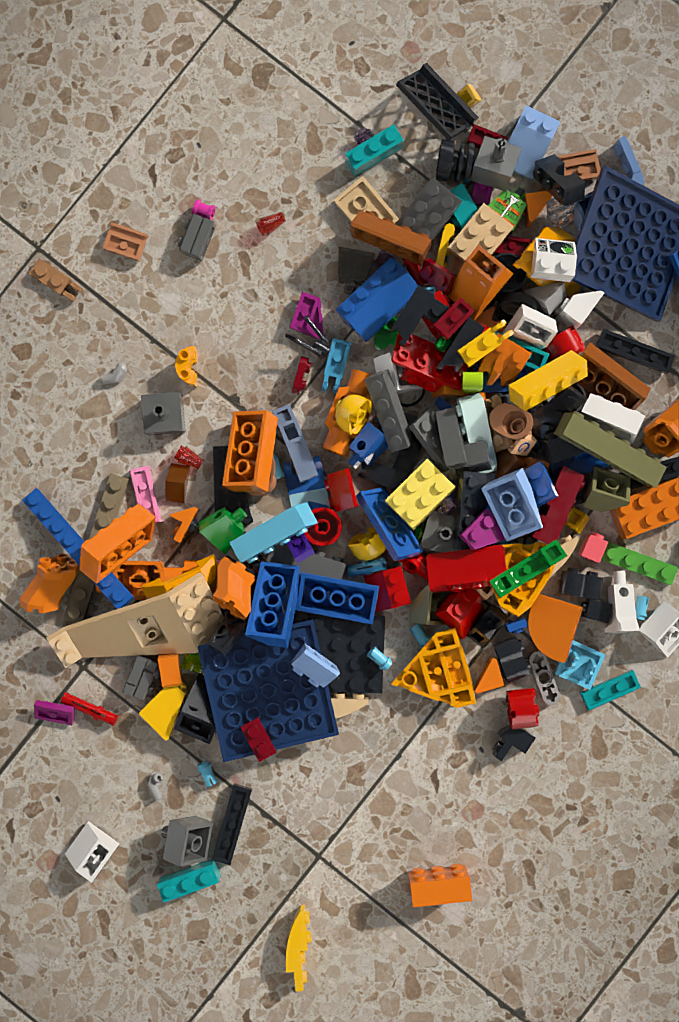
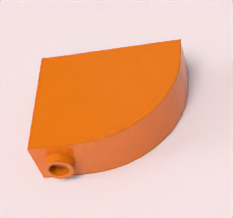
(553, 626)

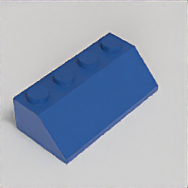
(377, 299)
(337, 598)
(274, 604)

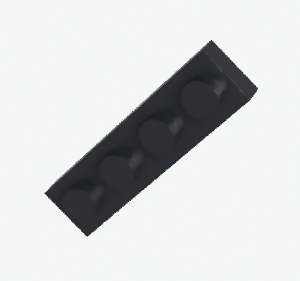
(635, 351)
(232, 824)

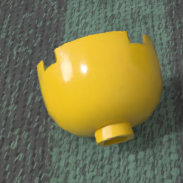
(351, 413)
(367, 546)

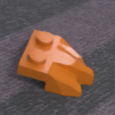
(504, 362)

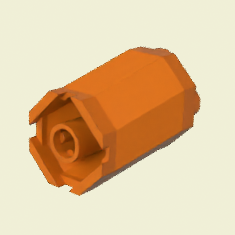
(663, 432)
(49, 584)
(233, 588)

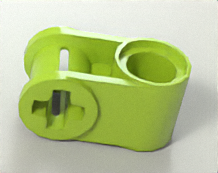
(472, 382)

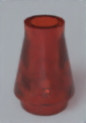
(270, 223)
(188, 457)

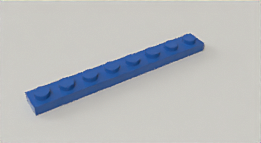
(72, 542)

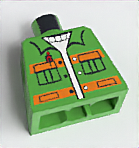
(510, 206)

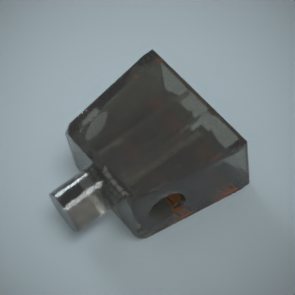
(354, 267)

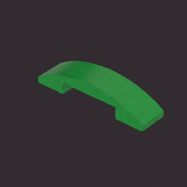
(528, 568)

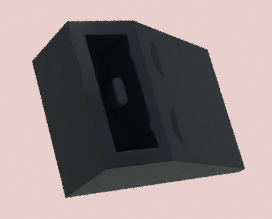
(196, 715)

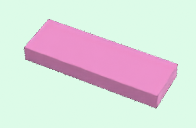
(145, 490)

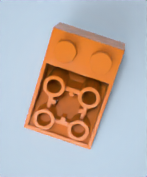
(479, 280)

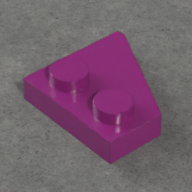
(307, 306)
(482, 531)

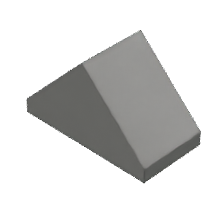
(549, 296)

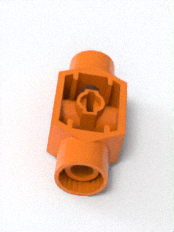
(338, 440)
(137, 573)

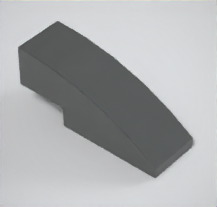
(451, 437)

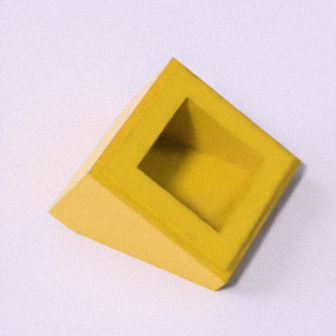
(469, 95)
(577, 520)

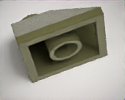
(606, 490)
(426, 605)

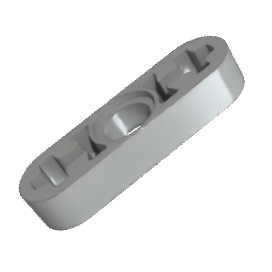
(543, 662)

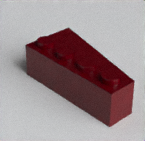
(555, 512)

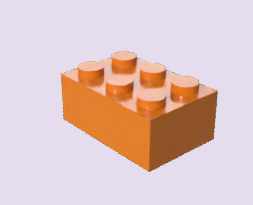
(439, 885)

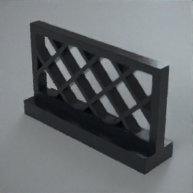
(442, 95)

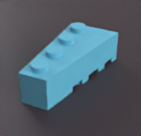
(273, 532)

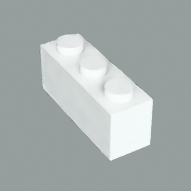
(613, 417)

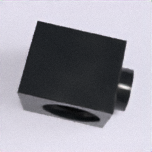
(596, 610)

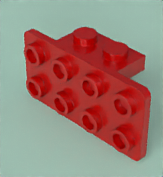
(420, 364)
(465, 568)

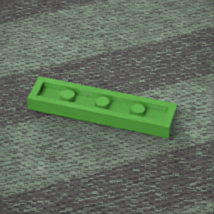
(639, 563)

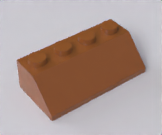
(390, 237)
(611, 380)

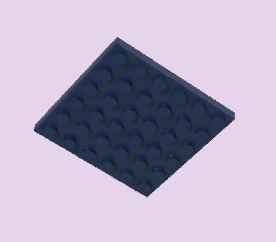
(628, 244)
(261, 683)

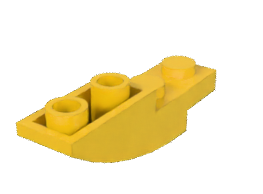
(296, 947)

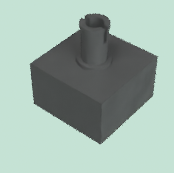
(495, 163)
(163, 413)
(438, 533)
(187, 840)

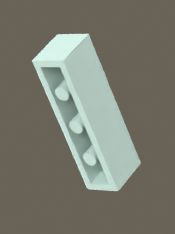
(475, 423)

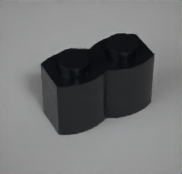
(580, 585)
(511, 658)

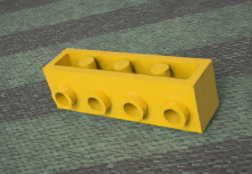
(548, 380)

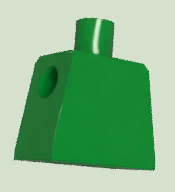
(223, 528)

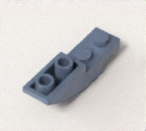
(295, 443)

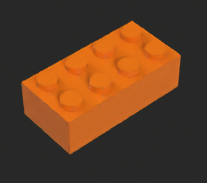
(250, 451)
(648, 509)
(116, 543)

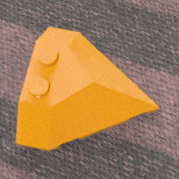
(525, 261)
(206, 566)
(524, 596)
(440, 671)

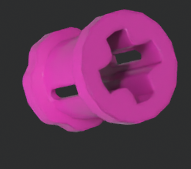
(203, 210)

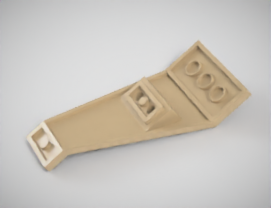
(176, 619)

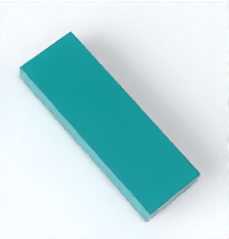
(610, 690)

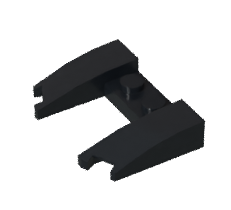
(424, 304)
(403, 465)

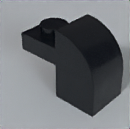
(486, 624)
(517, 737)

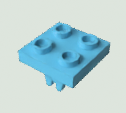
(581, 665)

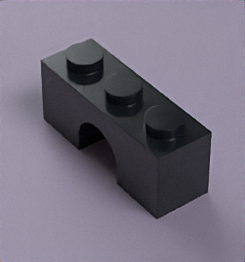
(550, 174)

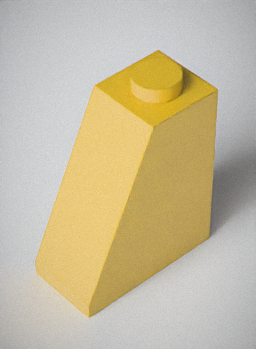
(164, 710)

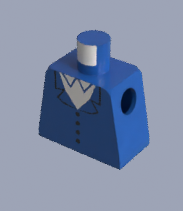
(367, 446)

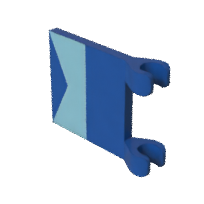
(309, 491)

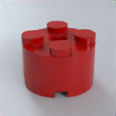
(564, 342)
(333, 525)
(522, 708)

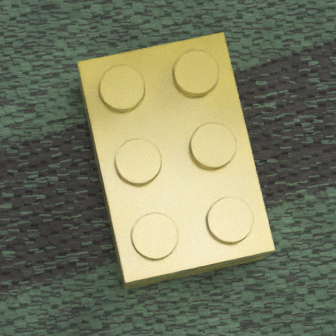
(420, 494)

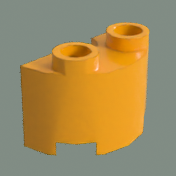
(184, 362)

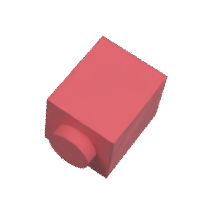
(593, 547)

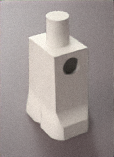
(623, 609)

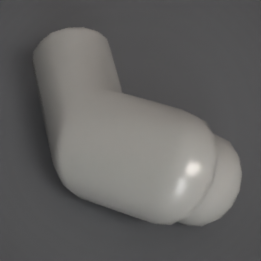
(117, 375)
(153, 785)

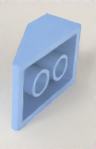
(534, 135)
(513, 504)
(315, 666)

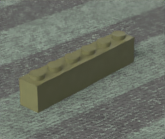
(610, 449)

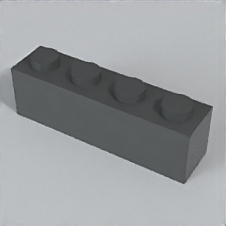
(389, 410)
(314, 564)

